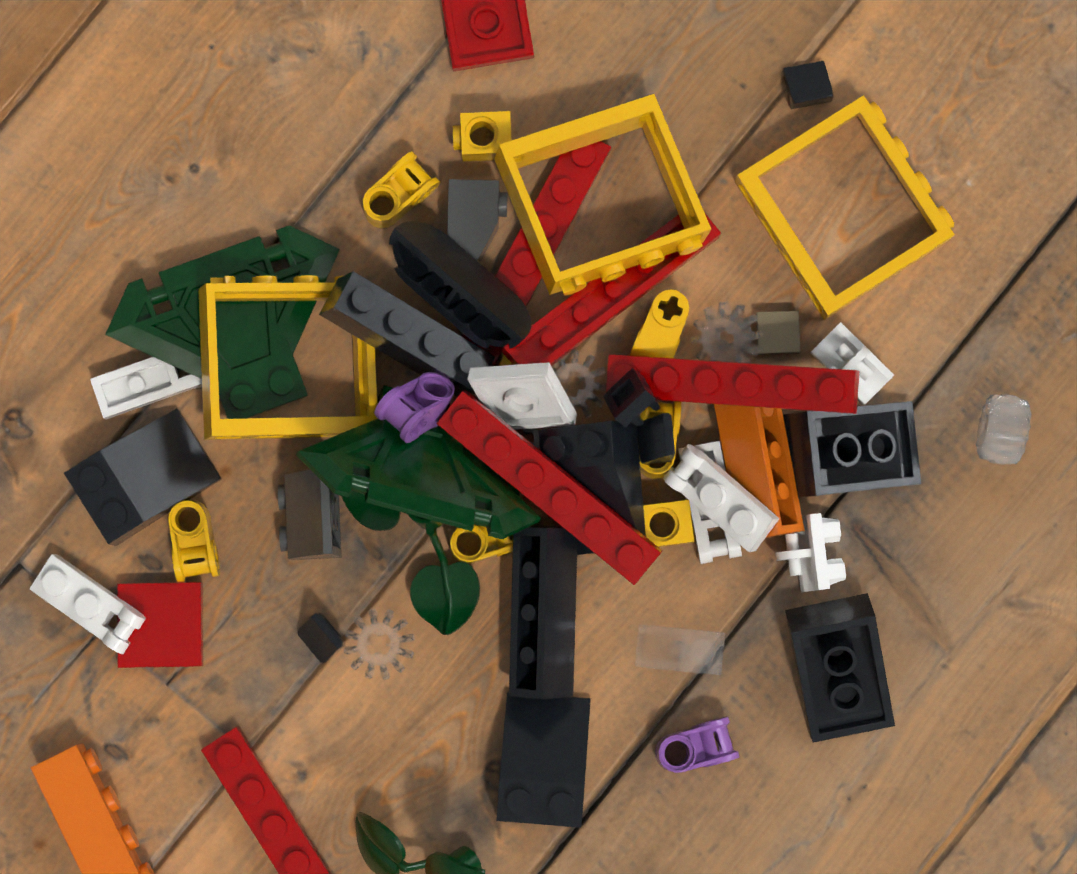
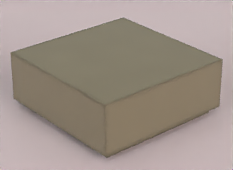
(780, 332)

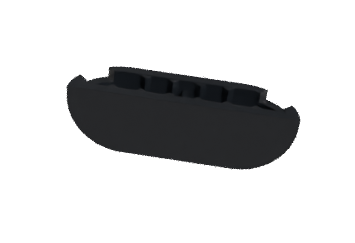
(458, 286)

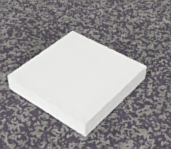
(523, 395)

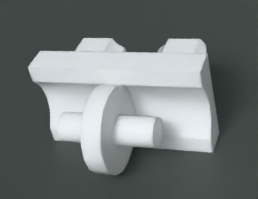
(844, 351)
(808, 554)

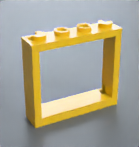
(585, 131)
(788, 242)
(267, 289)

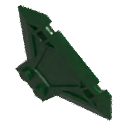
(252, 336)
(421, 478)

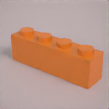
(760, 460)
(88, 813)

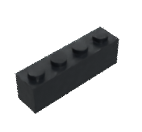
(402, 331)
(543, 613)

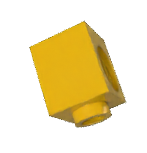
(497, 122)
(682, 523)

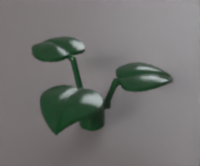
(439, 594)
(386, 853)

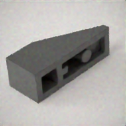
(475, 214)

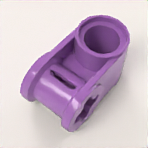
(416, 405)
(700, 746)

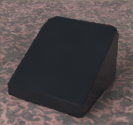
(808, 85)
(656, 439)
(321, 637)

